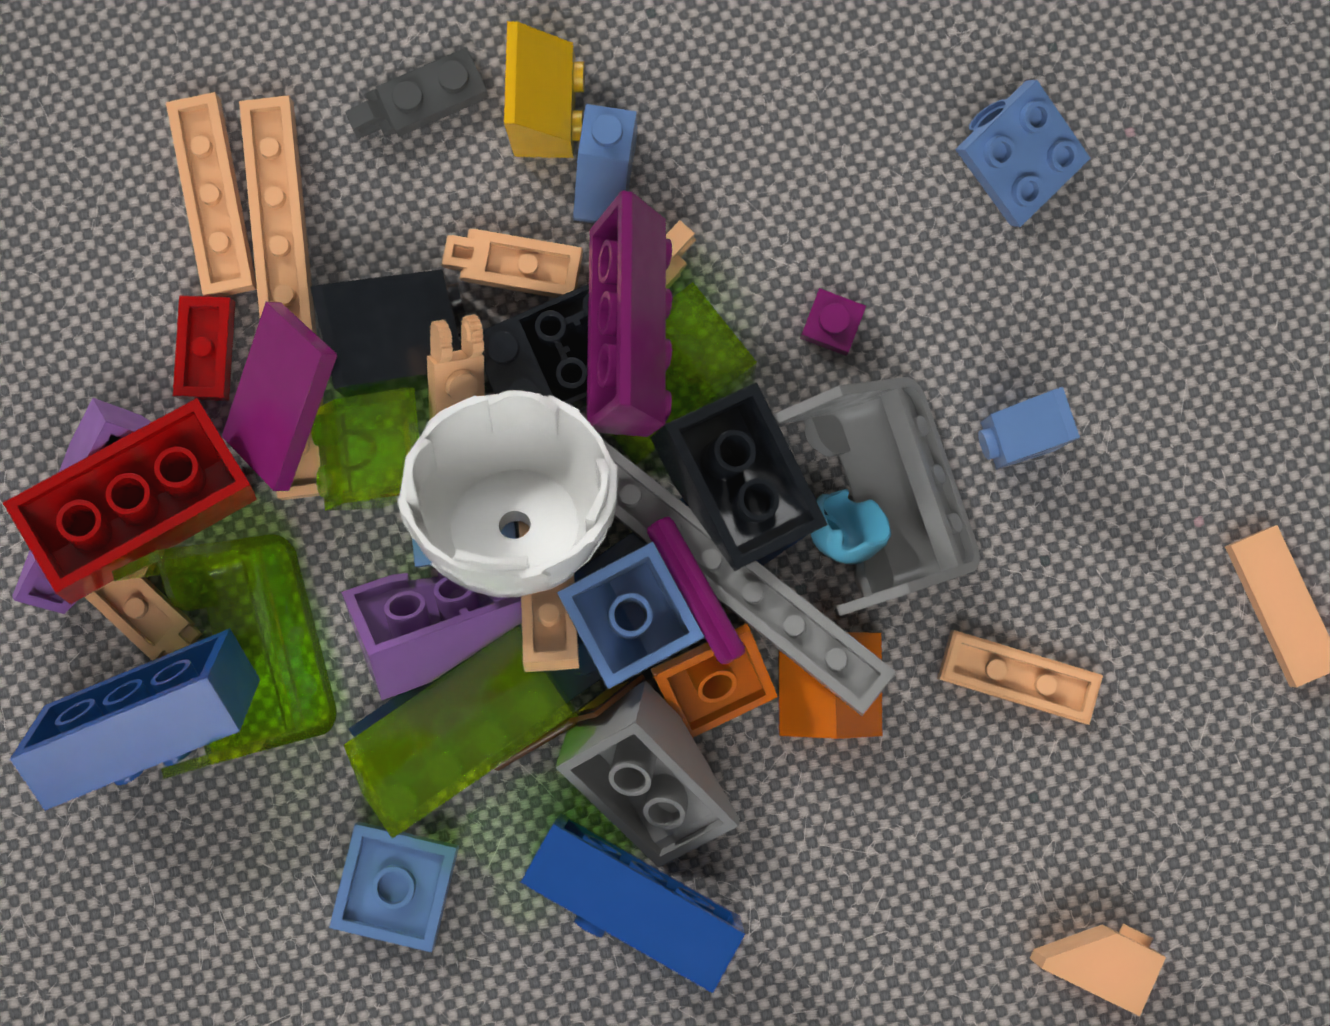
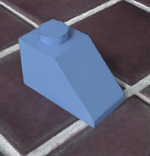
(603, 159)
(1028, 429)

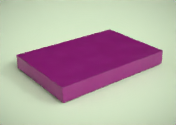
(278, 395)

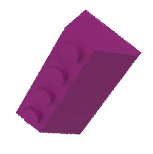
(628, 319)

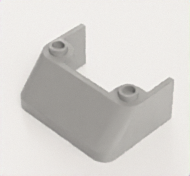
(899, 462)

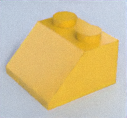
(541, 93)

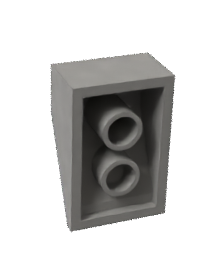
(647, 776)

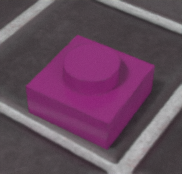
(833, 322)

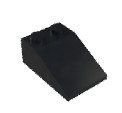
(739, 476)

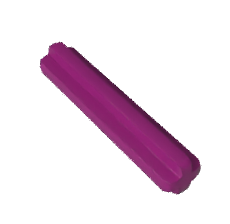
(696, 590)

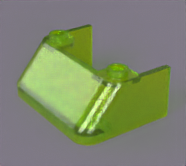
(262, 597)

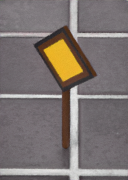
(589, 710)

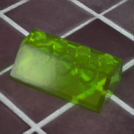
(454, 733)

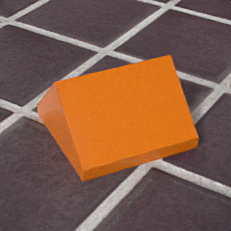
(714, 692)
(816, 712)

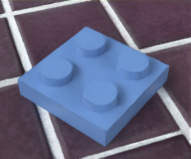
(394, 887)

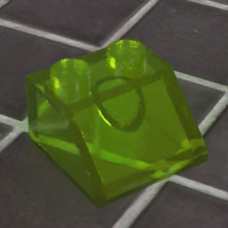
(364, 448)

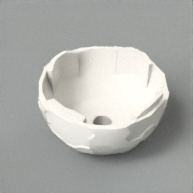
(503, 464)

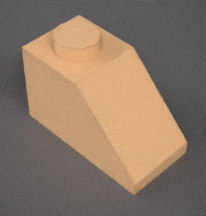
(1105, 963)

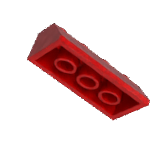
(130, 501)

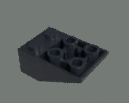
(542, 350)

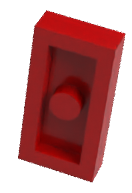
(204, 348)

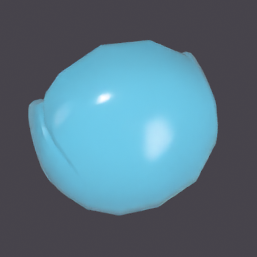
(853, 528)

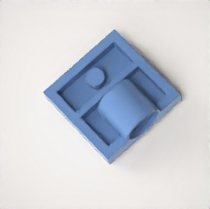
(1022, 152)

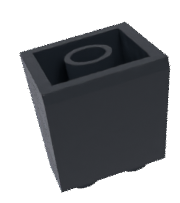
(385, 328)

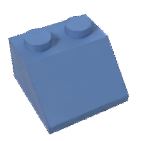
(630, 615)

